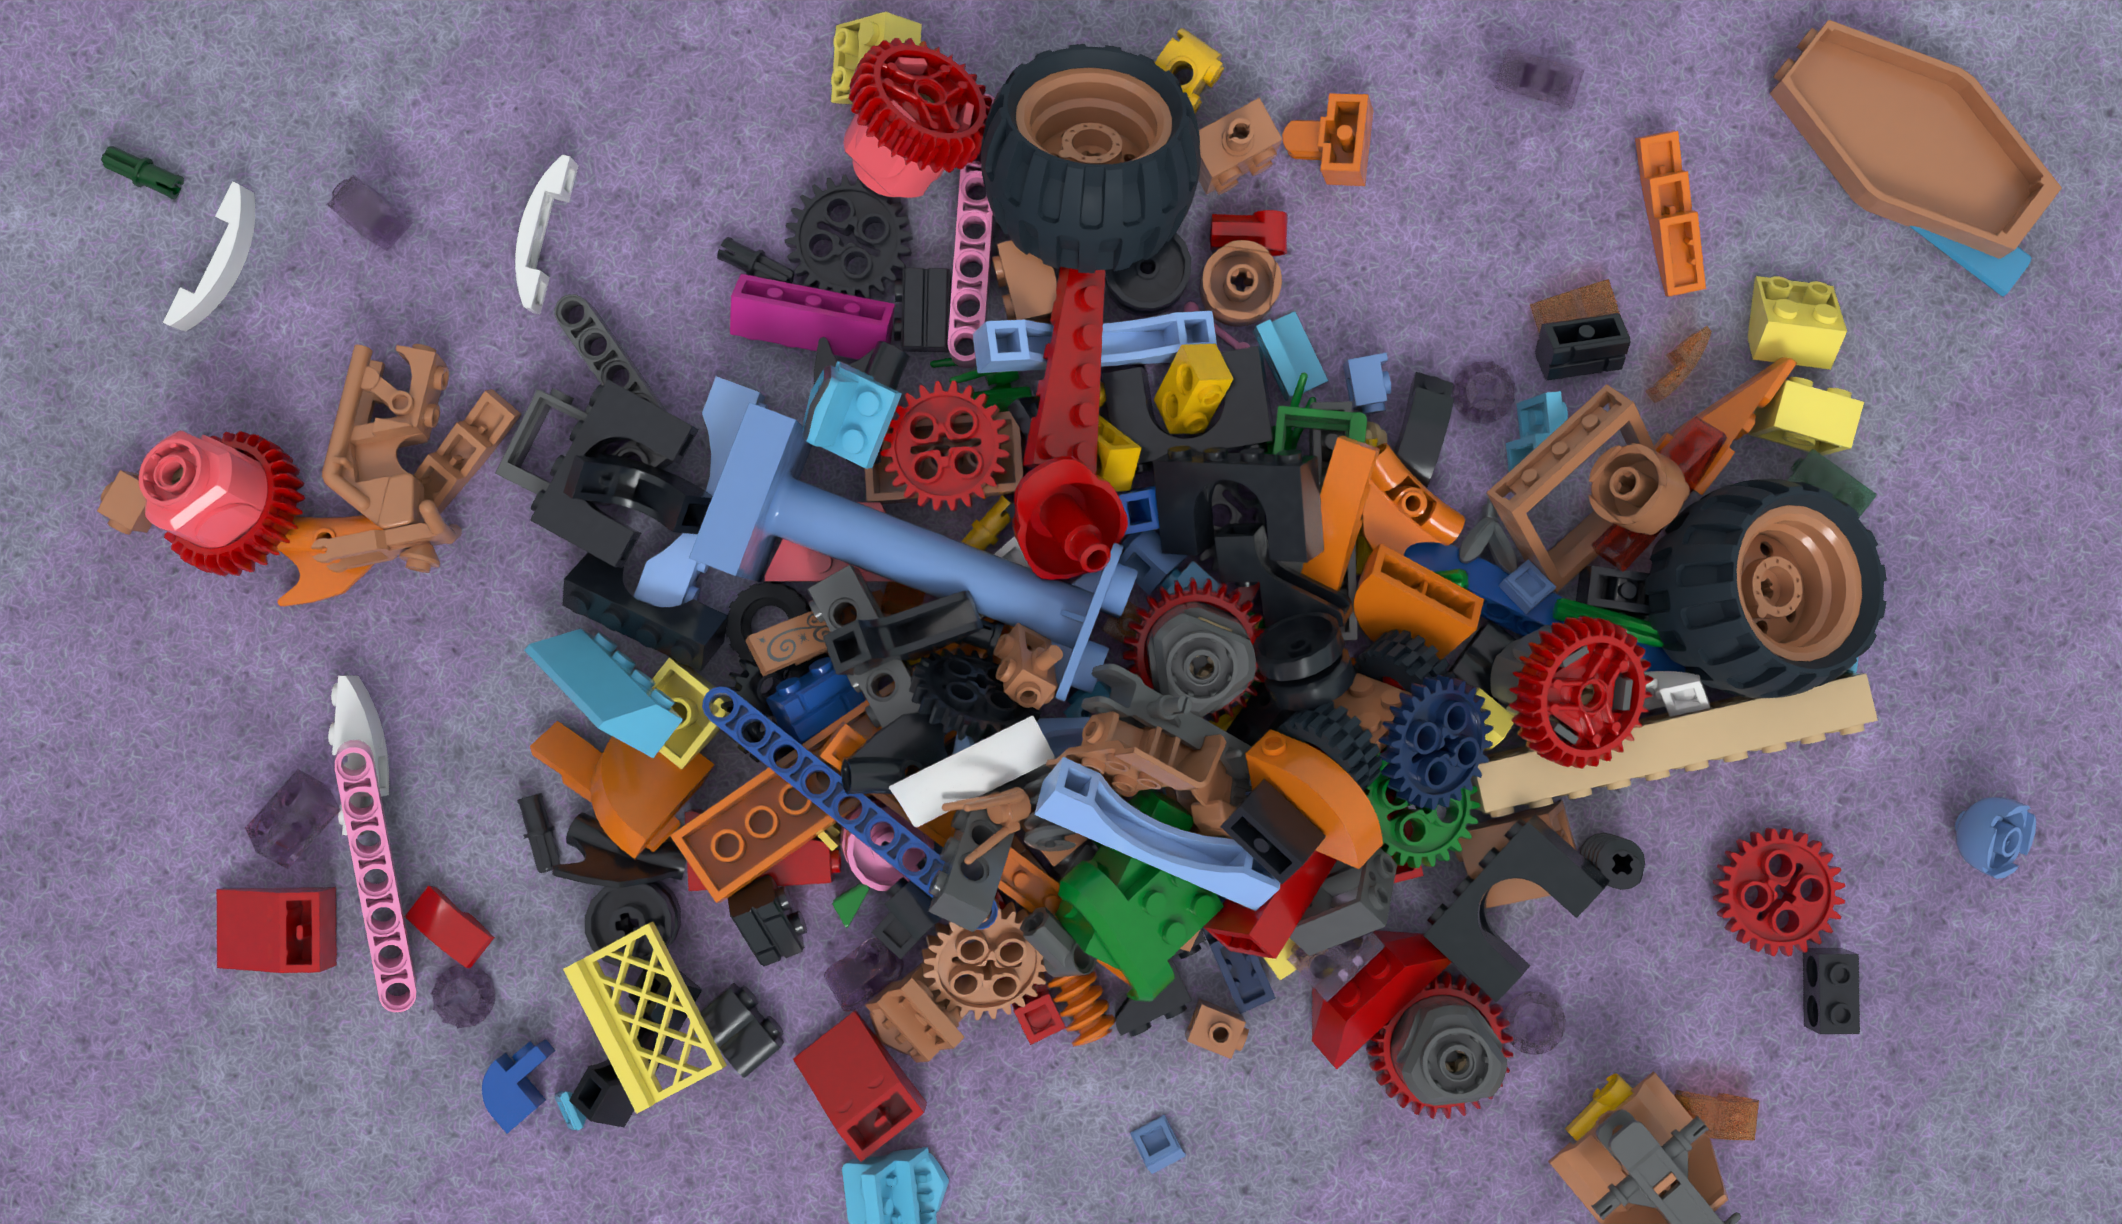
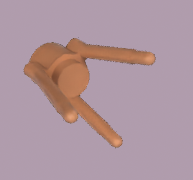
(1002, 808)

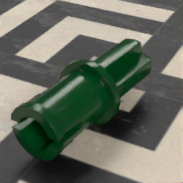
(142, 172)

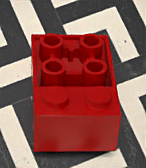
(277, 929)
(859, 1085)

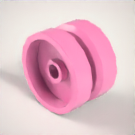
(868, 865)

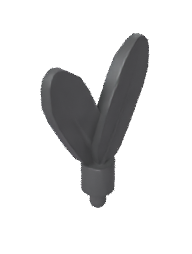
(1489, 533)

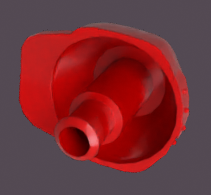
(1067, 519)

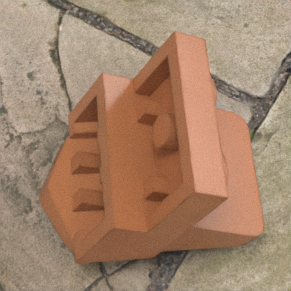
(911, 1020)

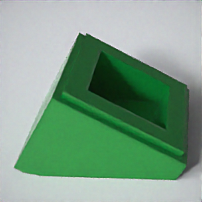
(849, 902)

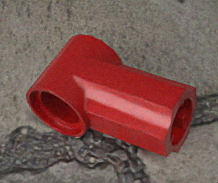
(1262, 227)

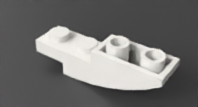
(358, 720)

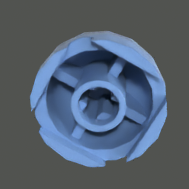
(1994, 834)

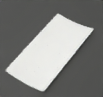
(973, 771)

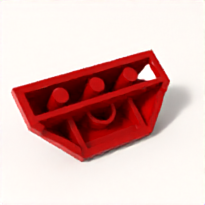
(1374, 994)

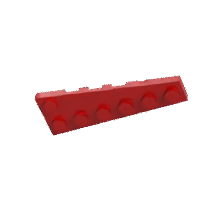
(1071, 383)

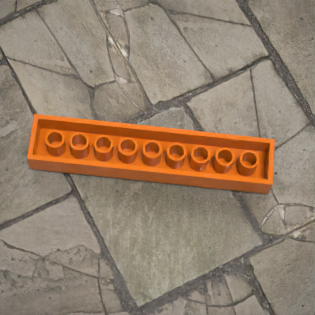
(769, 816)

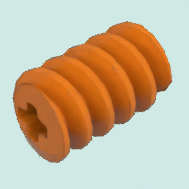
(1083, 1007)

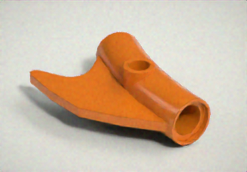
(1403, 509)
(316, 579)

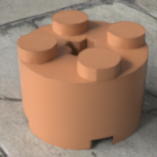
(1260, 275)
(1637, 488)

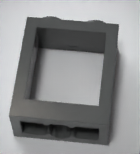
(526, 433)
(1327, 926)

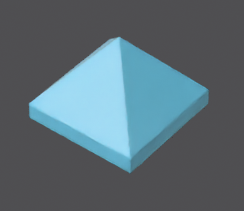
(572, 1116)

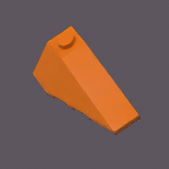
(1735, 414)

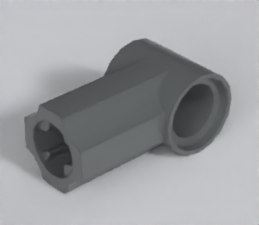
(1059, 950)

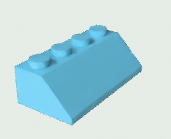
(608, 688)

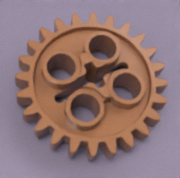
(985, 963)

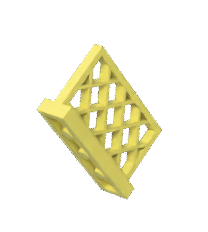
(613, 1025)

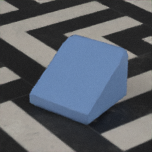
(1157, 1144)

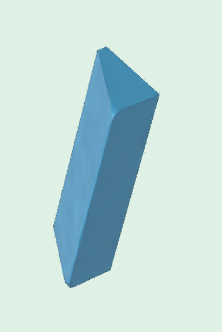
(1994, 272)

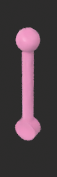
(1192, 306)

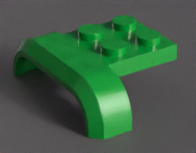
(1142, 924)

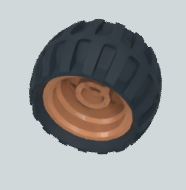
(1090, 157)
(1772, 612)

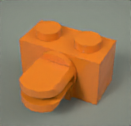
(1337, 140)

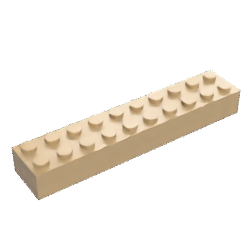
(1680, 742)

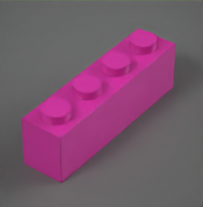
(804, 314)

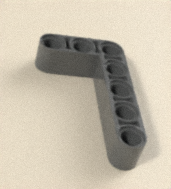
(606, 365)

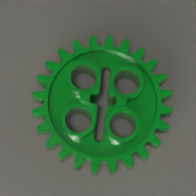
(1430, 835)

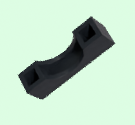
(683, 632)
(600, 1092)

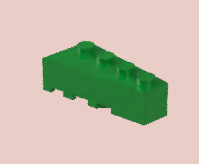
(1122, 869)

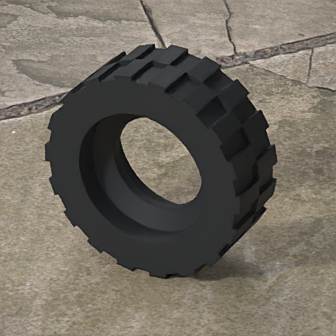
(752, 600)

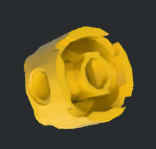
(1195, 56)

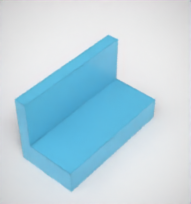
(1289, 354)

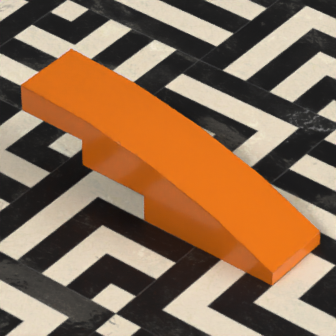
(1670, 213)
(1342, 505)
(576, 762)

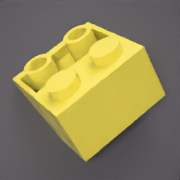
(856, 39)
(1795, 322)

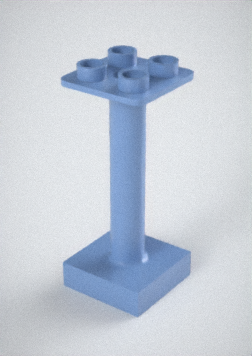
(765, 500)

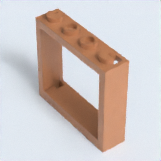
(1551, 465)

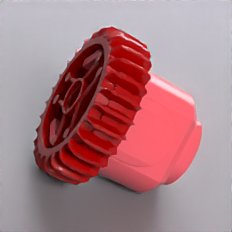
(912, 117)
(221, 498)

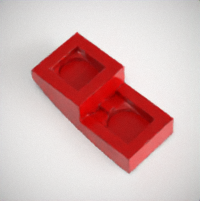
(448, 927)

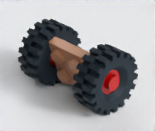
(1352, 723)

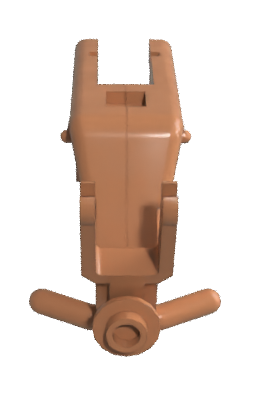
(365, 466)

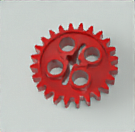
(942, 409)
(1805, 914)

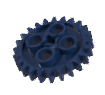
(1435, 742)

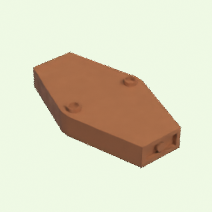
(1914, 139)

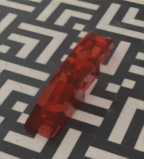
(1693, 452)

